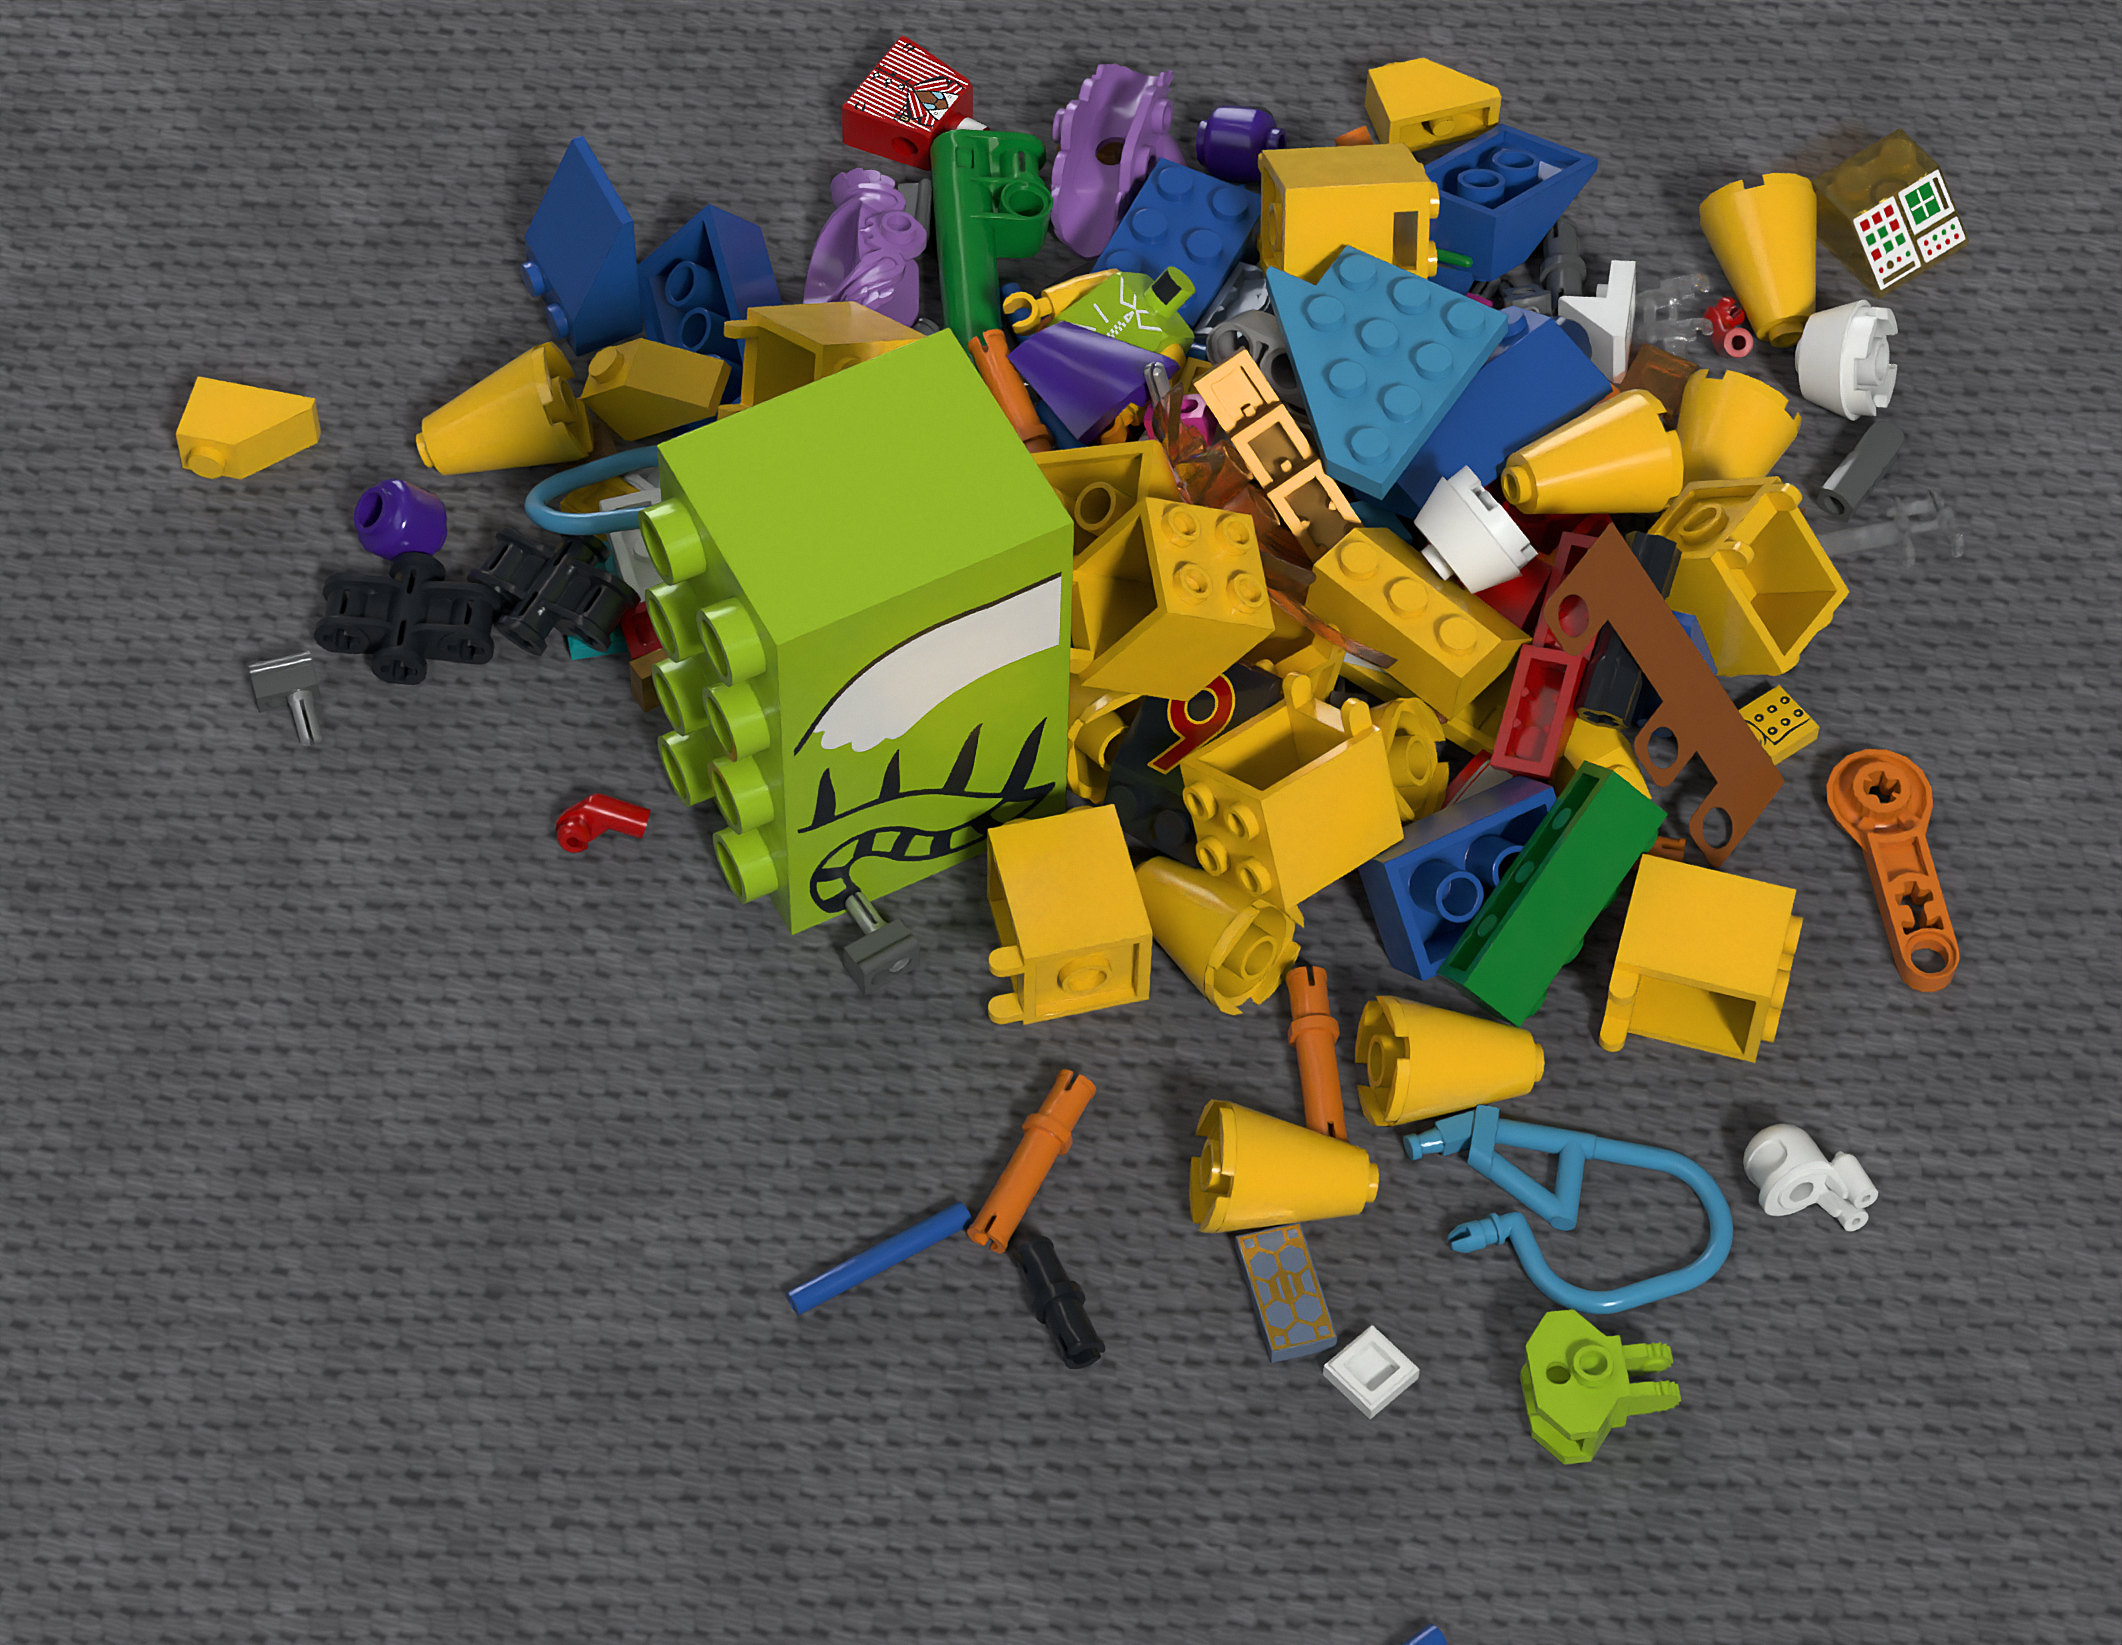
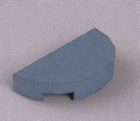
(1241, 292)

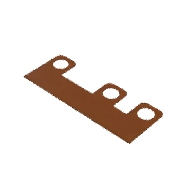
(1692, 697)

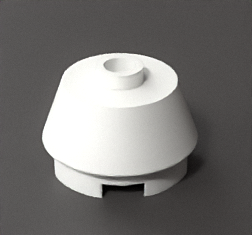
(1846, 359)
(1471, 534)

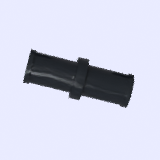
(1058, 1302)

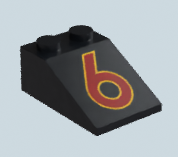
(1146, 769)

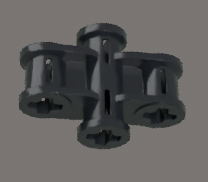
(555, 590)
(408, 618)

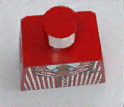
(907, 106)

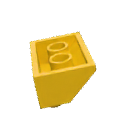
(1106, 482)
(1400, 606)

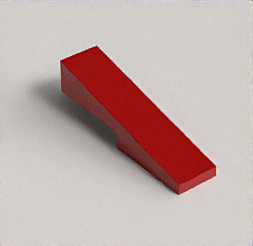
(1546, 681)

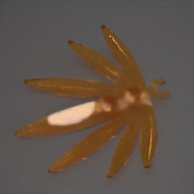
(1220, 481)

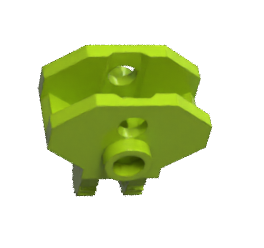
(1581, 1386)

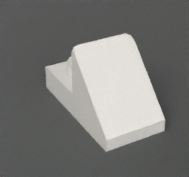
(1607, 319)

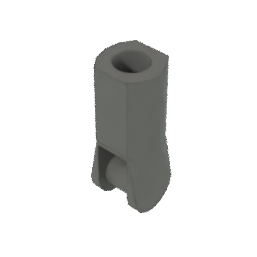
(1861, 471)

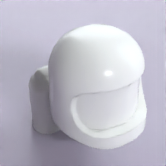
(1796, 1174)

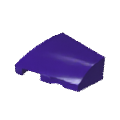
(1086, 375)

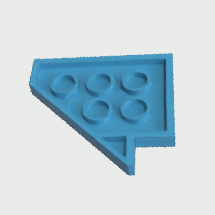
(1378, 360)

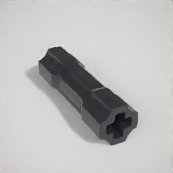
(1613, 676)

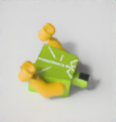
(1119, 307)

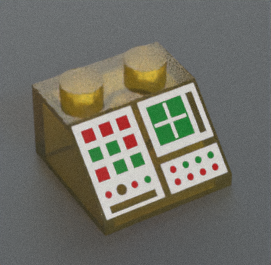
(1888, 214)

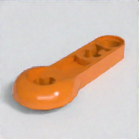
(1896, 855)

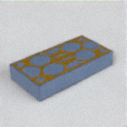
(1285, 1292)

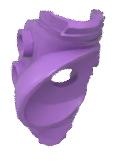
(1110, 109)
(868, 249)

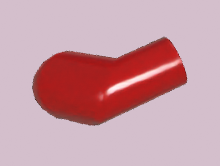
(1726, 339)
(595, 816)

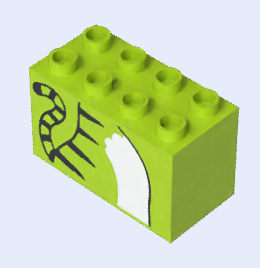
(861, 629)

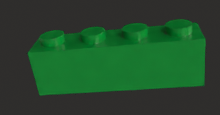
(1553, 894)

